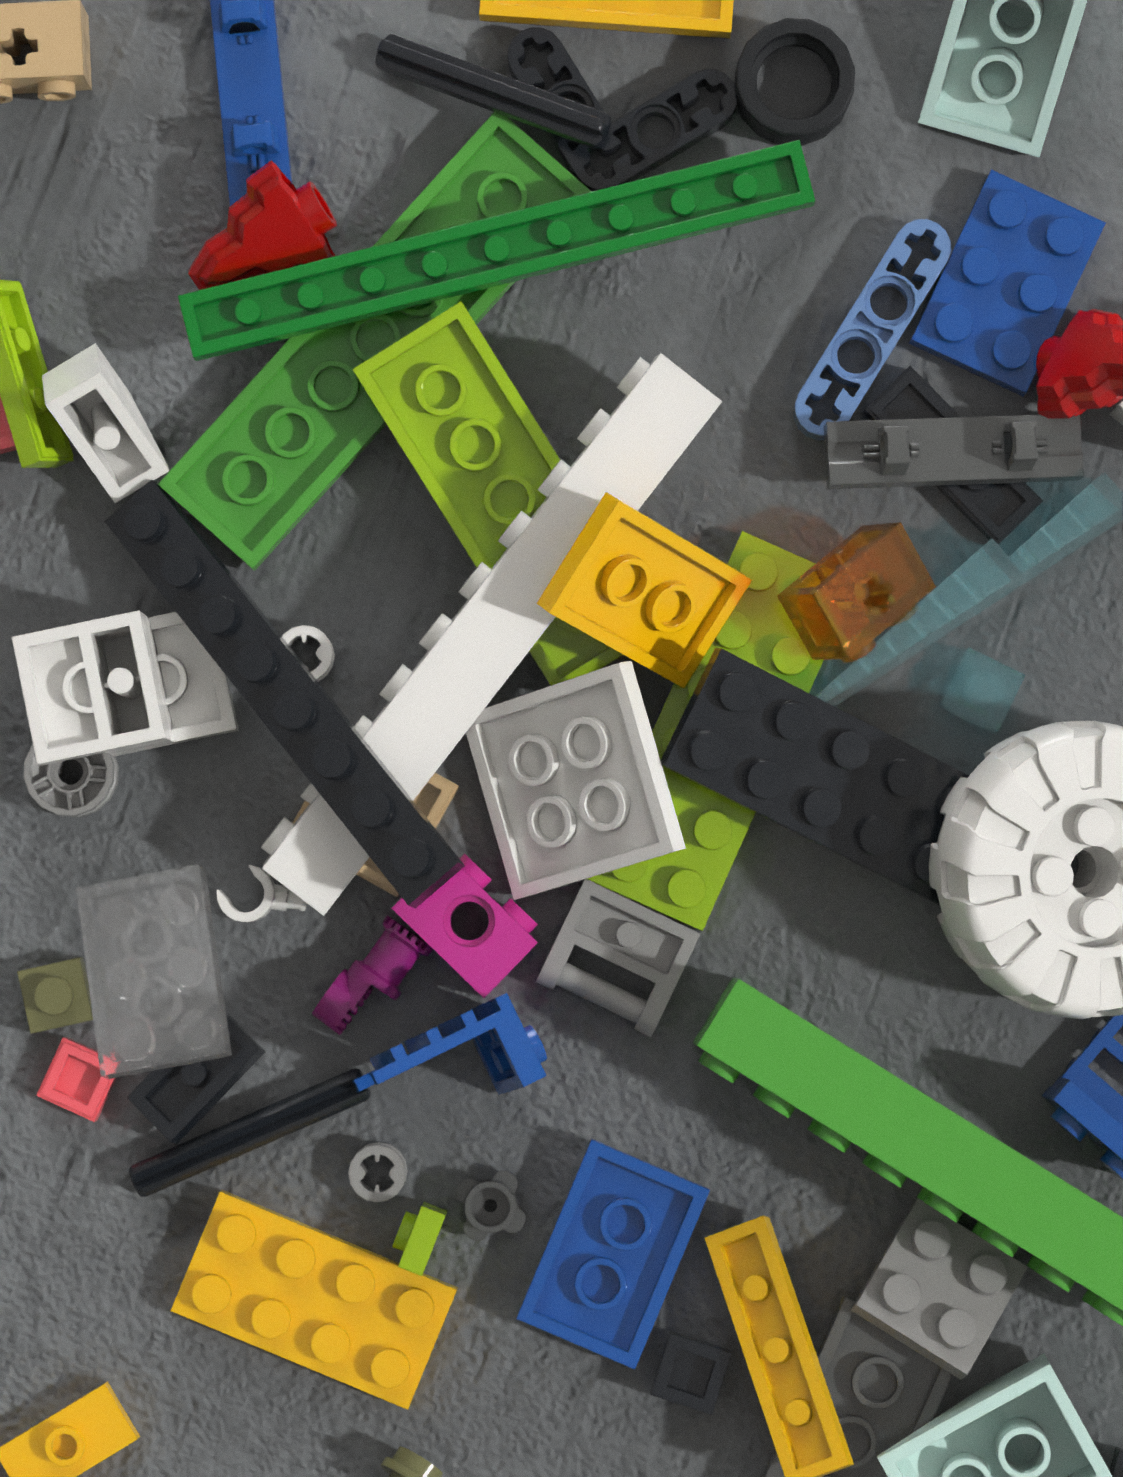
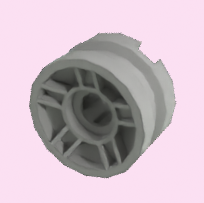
(76, 799)

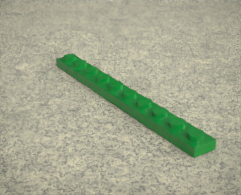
(496, 250)

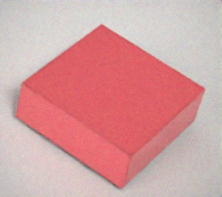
(76, 1081)

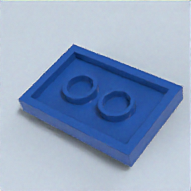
(1007, 282)
(613, 1253)

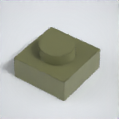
(56, 995)

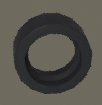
(813, 37)

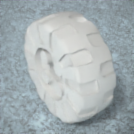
(1010, 877)

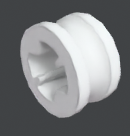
(324, 652)

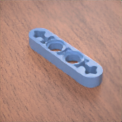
(866, 326)

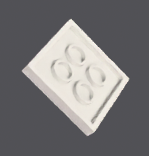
(574, 781)

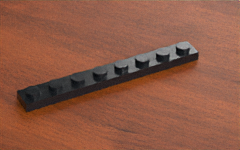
(285, 695)

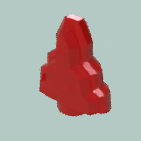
(266, 231)
(1081, 366)

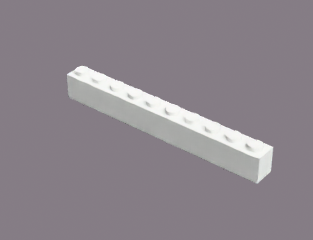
(499, 620)

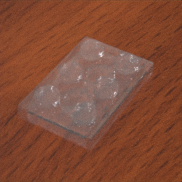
(153, 971)

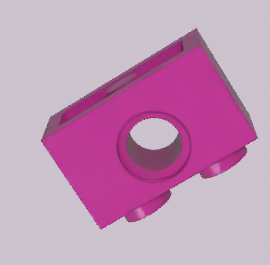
(482, 960)

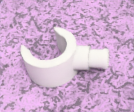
(275, 898)

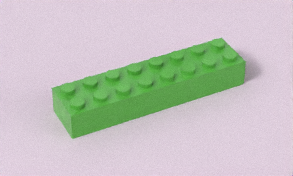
(919, 1140)

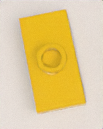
(71, 1438)

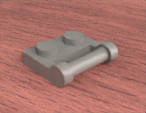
(627, 937)

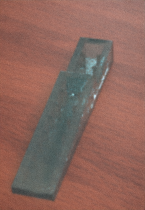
(982, 582)

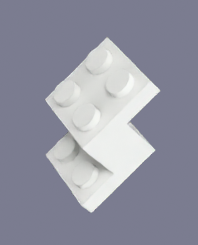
(120, 687)

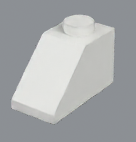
(103, 422)

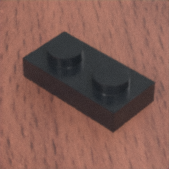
(182, 1095)

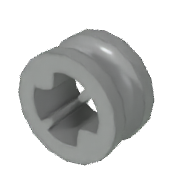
(397, 1173)

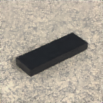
(989, 507)

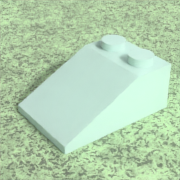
(1002, 70)
(1003, 1430)

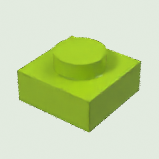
(418, 1236)

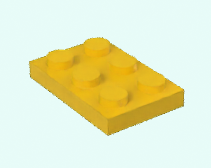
(644, 590)

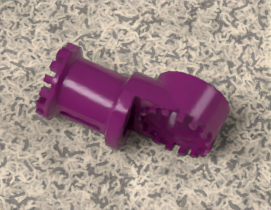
(382, 968)

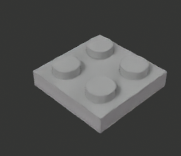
(939, 1289)

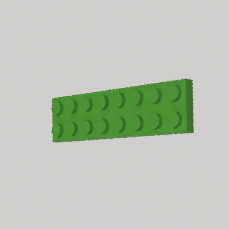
(306, 408)

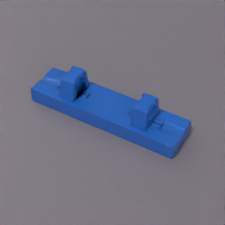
(250, 91)

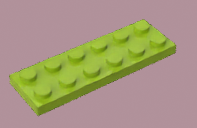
(473, 453)
(712, 826)

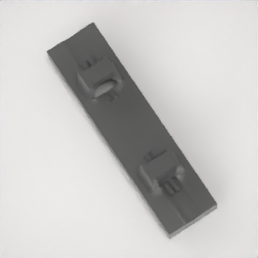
(951, 451)

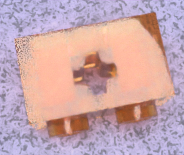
(857, 592)

